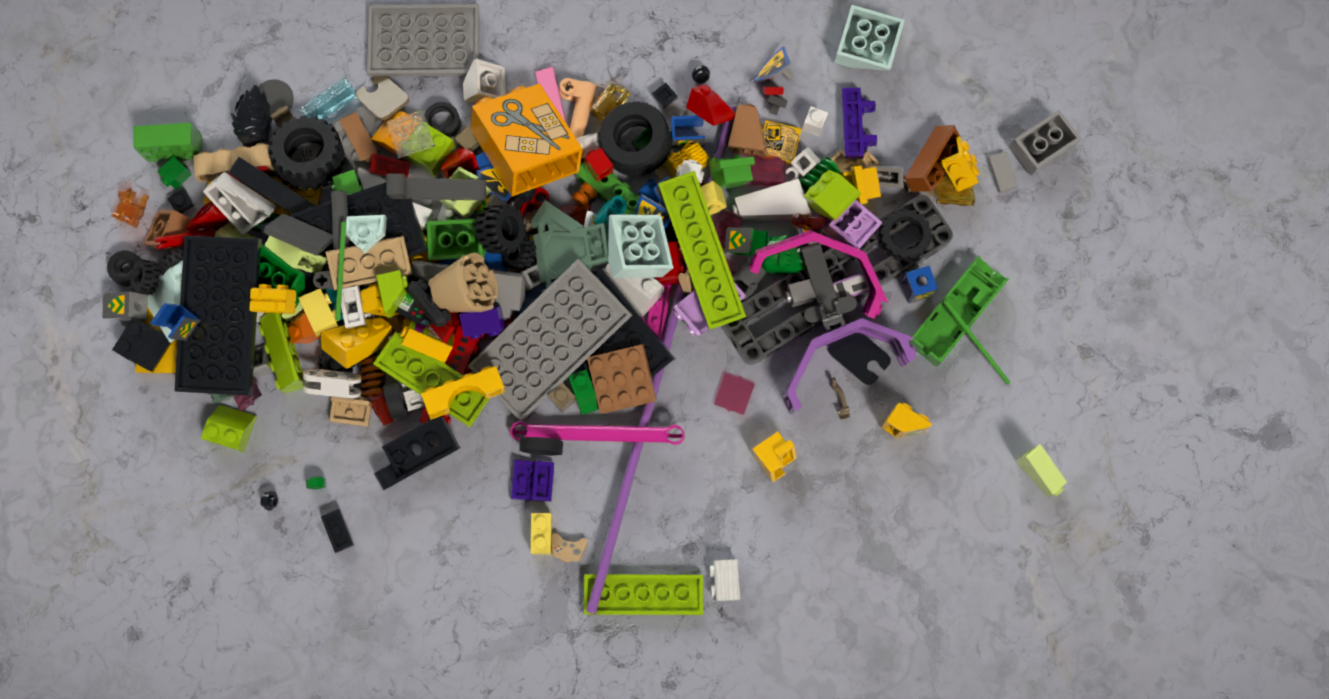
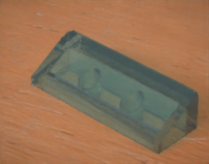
(330, 100)

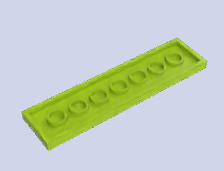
(702, 250)

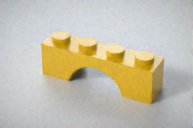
(485, 382)

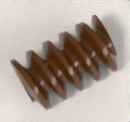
(371, 378)

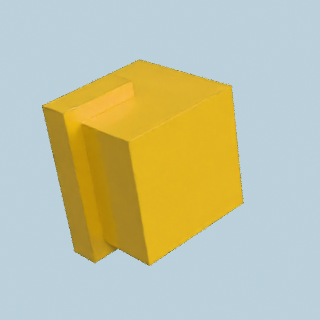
(864, 181)
(774, 455)

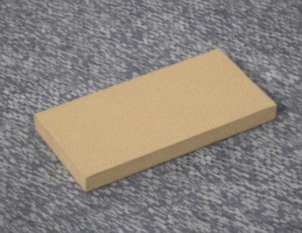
(363, 268)

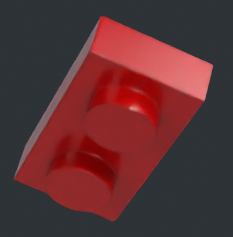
(385, 165)

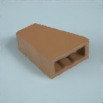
(747, 132)
(358, 136)

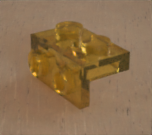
(947, 194)

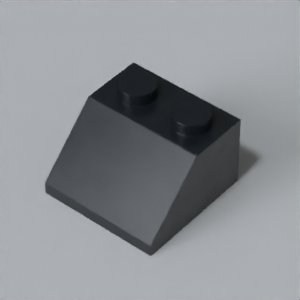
(142, 344)

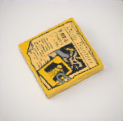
(781, 140)

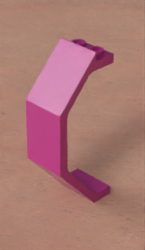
(876, 295)

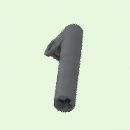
(339, 215)

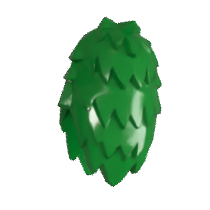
(786, 261)

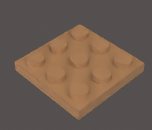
(622, 379)

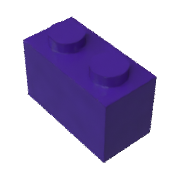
(484, 322)

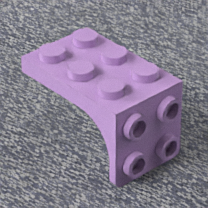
(692, 312)

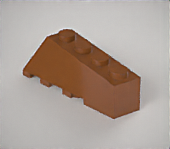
(928, 168)

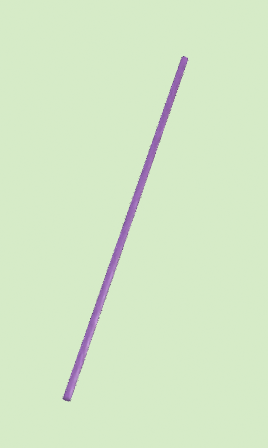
(644, 422)

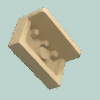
(351, 411)

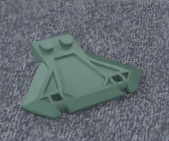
(566, 243)

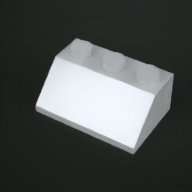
(639, 291)

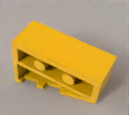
(356, 343)

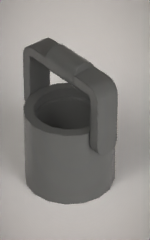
(748, 278)

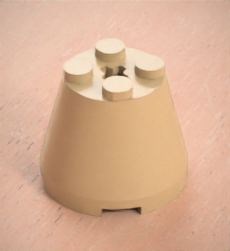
(465, 286)

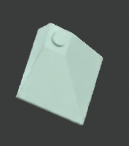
(167, 292)

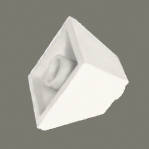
(484, 81)

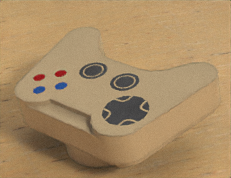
(567, 550)

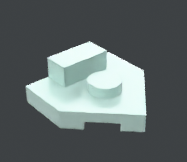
(365, 230)

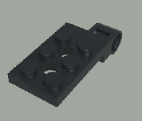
(405, 461)

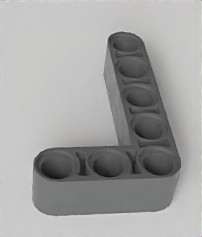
(401, 187)

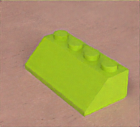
(283, 353)

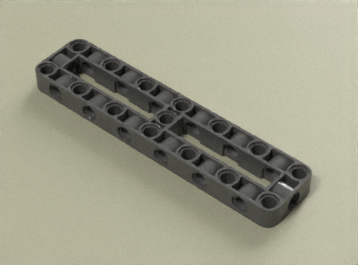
(797, 325)

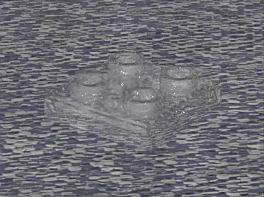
(410, 134)

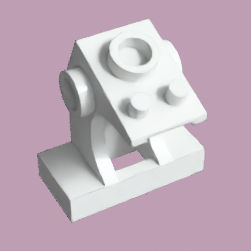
(352, 308)

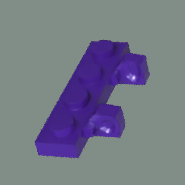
(853, 109)

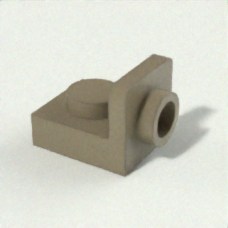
(282, 115)

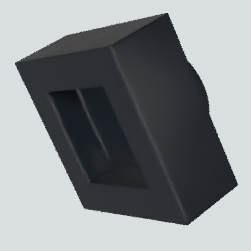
(664, 95)
(180, 201)

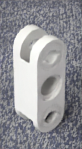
(331, 383)

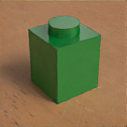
(173, 173)

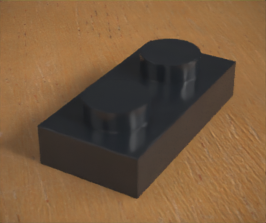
(337, 530)

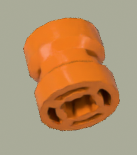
(584, 194)

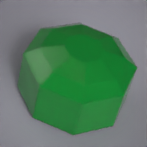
(315, 482)

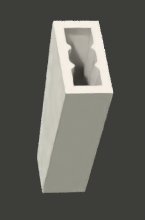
(772, 203)

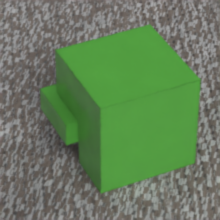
(731, 171)

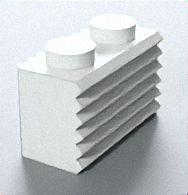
(725, 580)

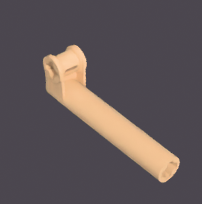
(582, 94)

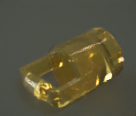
(607, 101)

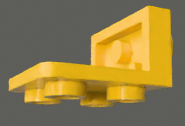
(962, 167)

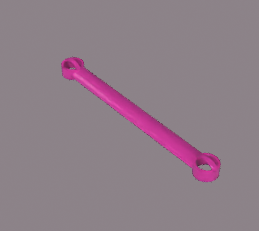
(599, 433)

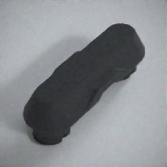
(417, 293)

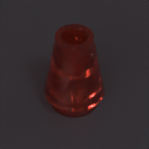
(381, 410)

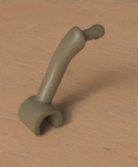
(844, 411)

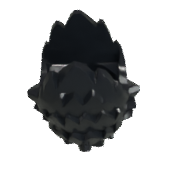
(252, 118)

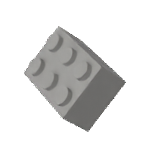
(1045, 142)

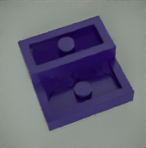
(532, 480)

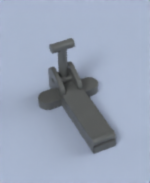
(830, 307)

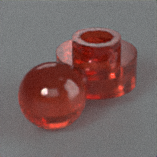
(799, 220)

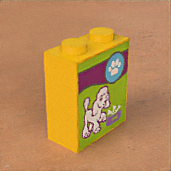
(425, 340)

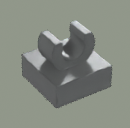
(776, 104)

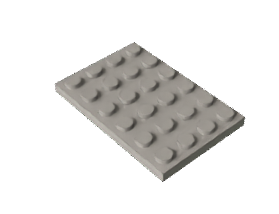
(422, 39)

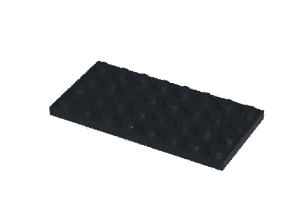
(370, 201)
(218, 291)

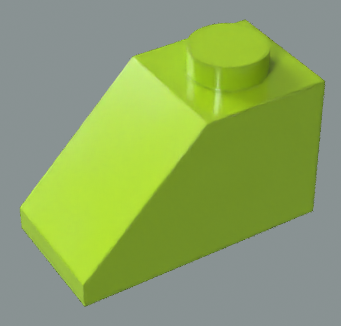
(392, 290)

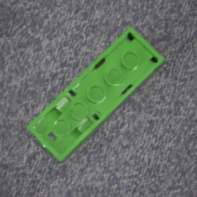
(973, 290)

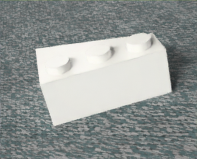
(238, 202)

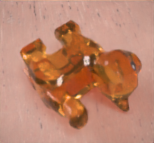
(133, 211)

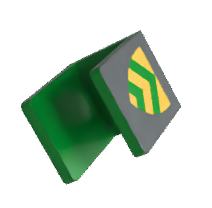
(744, 240)

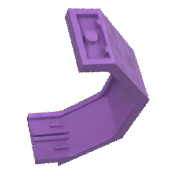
(900, 343)

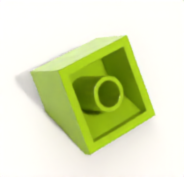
(831, 195)
(229, 428)

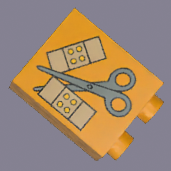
(525, 138)

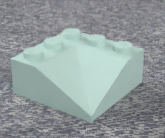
(869, 40)
(638, 247)

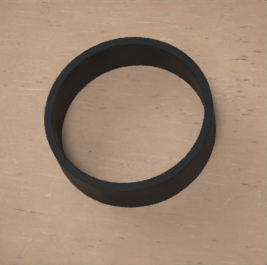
(541, 446)

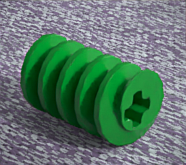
(815, 174)

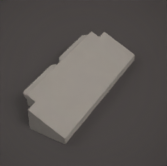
(510, 285)

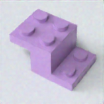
(852, 226)

